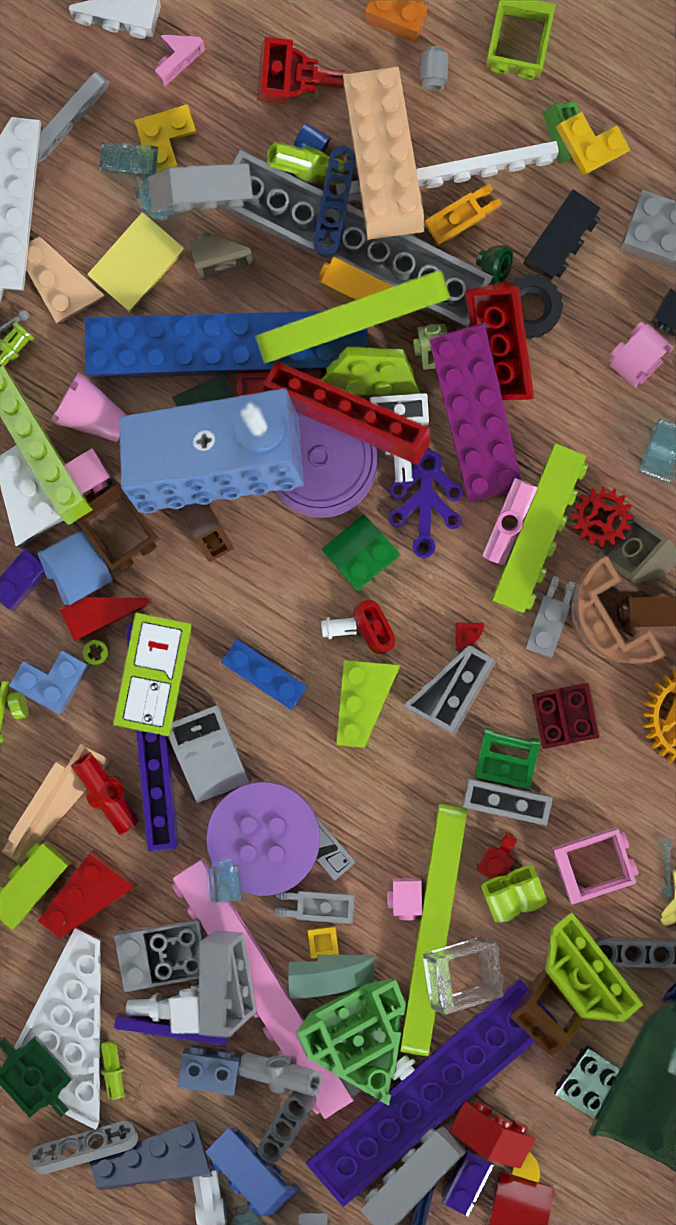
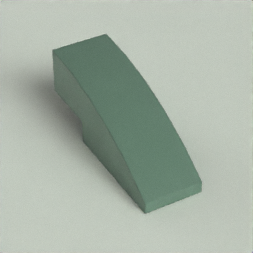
(329, 975)

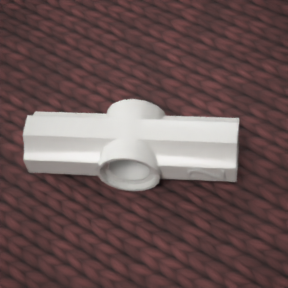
(209, 1205)

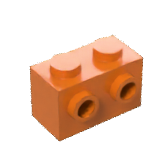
(398, 17)

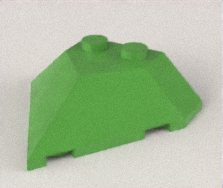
(358, 1036)

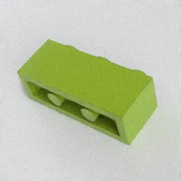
(30, 882)

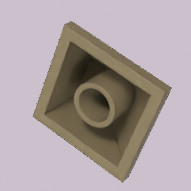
(218, 255)
(642, 554)

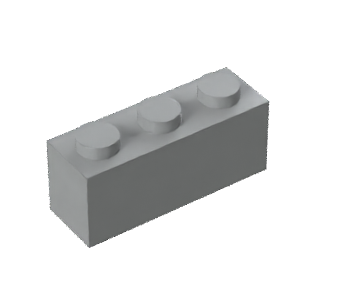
(507, 801)

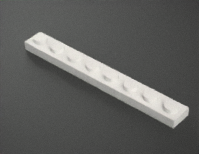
(485, 165)

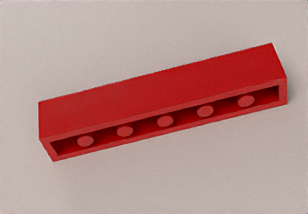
(351, 413)

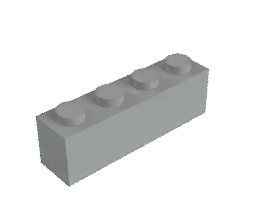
(414, 1179)

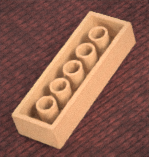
(383, 153)

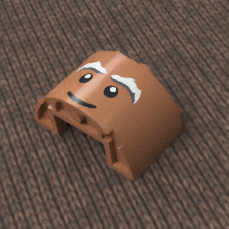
(595, 625)

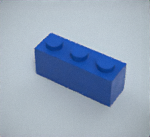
(264, 674)

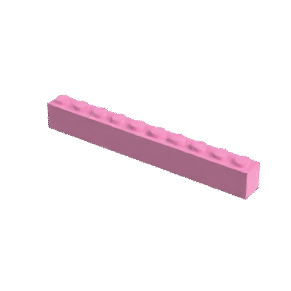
(271, 997)

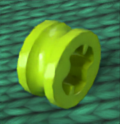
(104, 654)

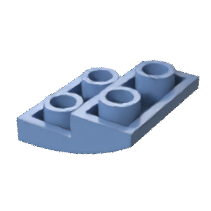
(75, 567)

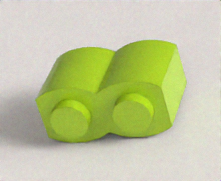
(514, 894)

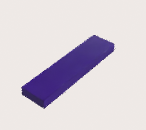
(161, 1028)

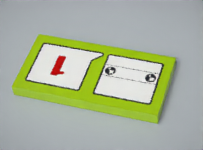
(152, 674)

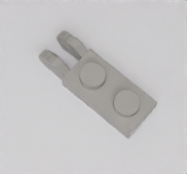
(549, 620)
(318, 906)

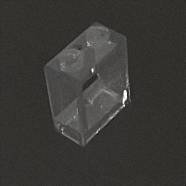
(439, 979)

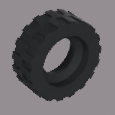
(552, 301)

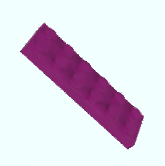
(475, 411)

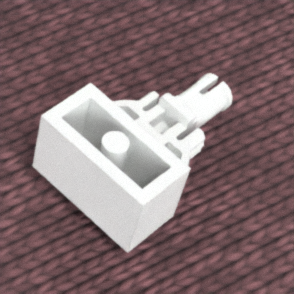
(410, 406)
(181, 1009)

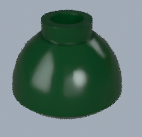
(496, 262)

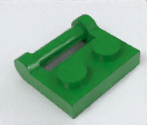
(503, 767)

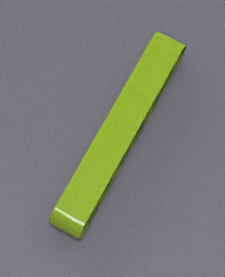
(353, 317)

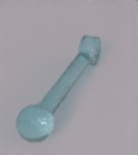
(667, 891)

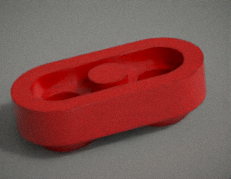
(374, 627)

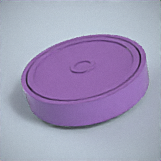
(335, 471)
(266, 833)

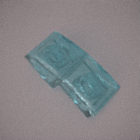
(128, 158)

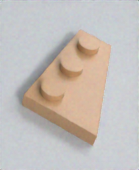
(58, 282)

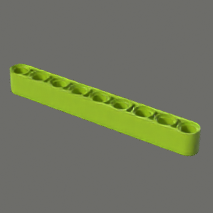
(433, 924)

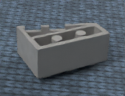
(200, 187)
(453, 690)
(224, 984)

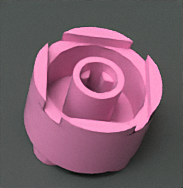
(640, 355)

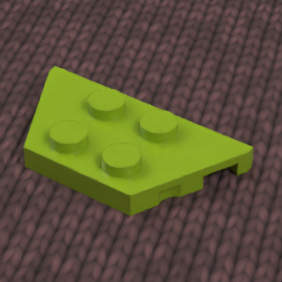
(372, 372)

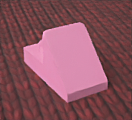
(183, 51)

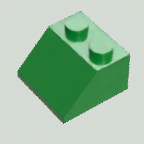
(360, 552)

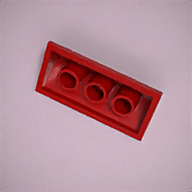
(501, 312)

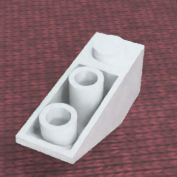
(133, 16)

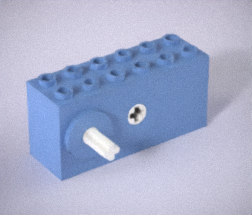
(211, 451)

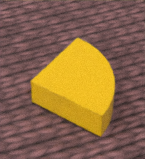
(529, 1169)

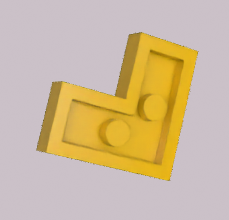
(161, 129)
(586, 149)

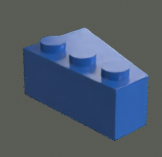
(249, 1173)

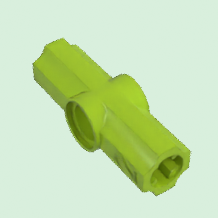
(304, 163)

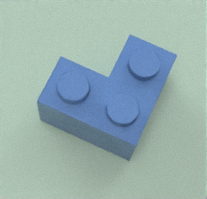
(52, 688)

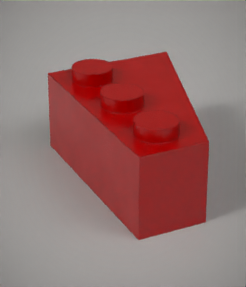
(86, 893)

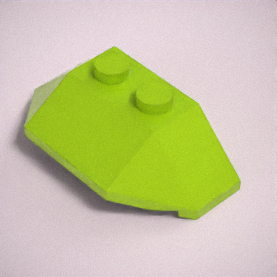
(587, 974)

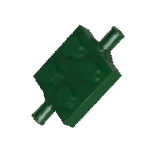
(33, 1076)

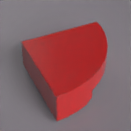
(467, 634)

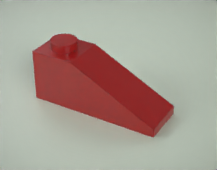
(94, 614)

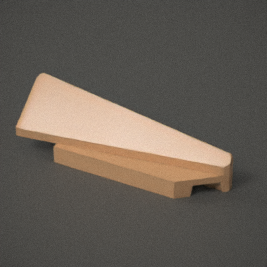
(49, 804)

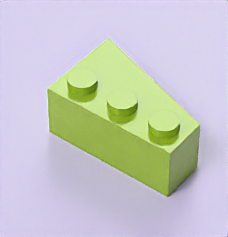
(362, 698)

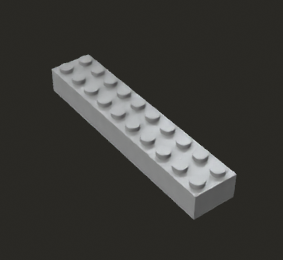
(291, 212)

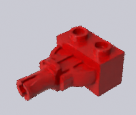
(289, 72)

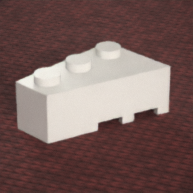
(25, 499)

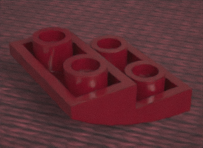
(565, 715)

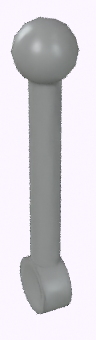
(23, 315)

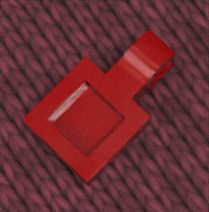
(497, 861)

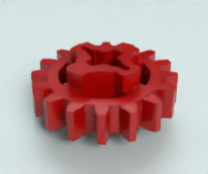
(614, 511)

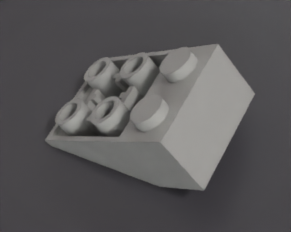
(207, 753)
(158, 954)

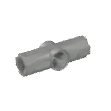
(280, 1074)

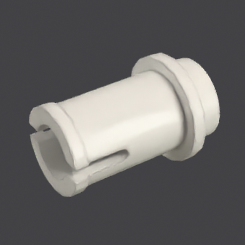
(338, 627)

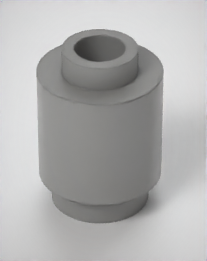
(434, 68)

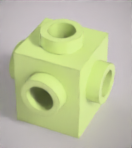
(422, 345)

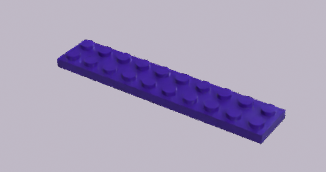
(423, 1098)

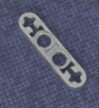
(71, 114)
(84, 1152)

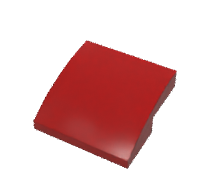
(520, 1202)

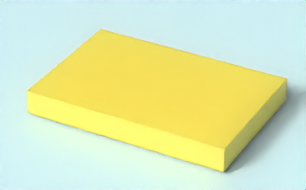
(136, 262)

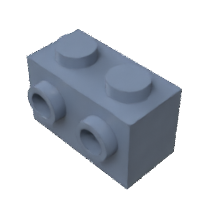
(209, 1070)

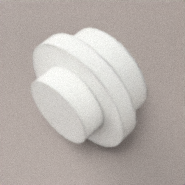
(403, 1068)

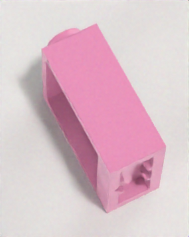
(563, 864)

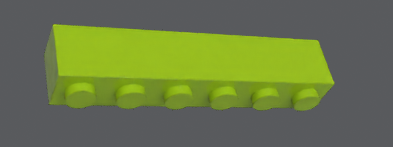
(40, 451)
(539, 527)

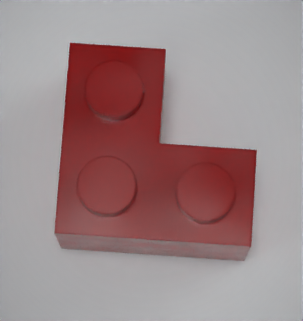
(492, 1135)

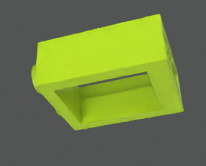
(526, 9)

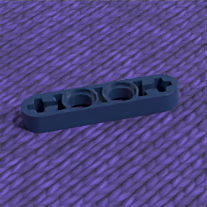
(337, 202)

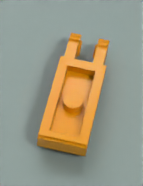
(460, 216)

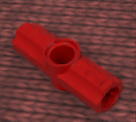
(104, 793)

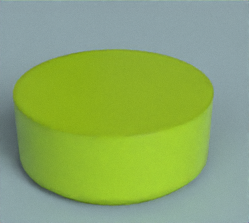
(17, 705)

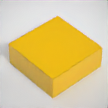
(323, 941)

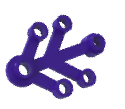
(426, 498)

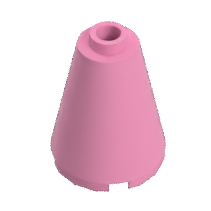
(89, 410)

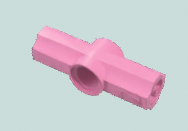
(503, 538)

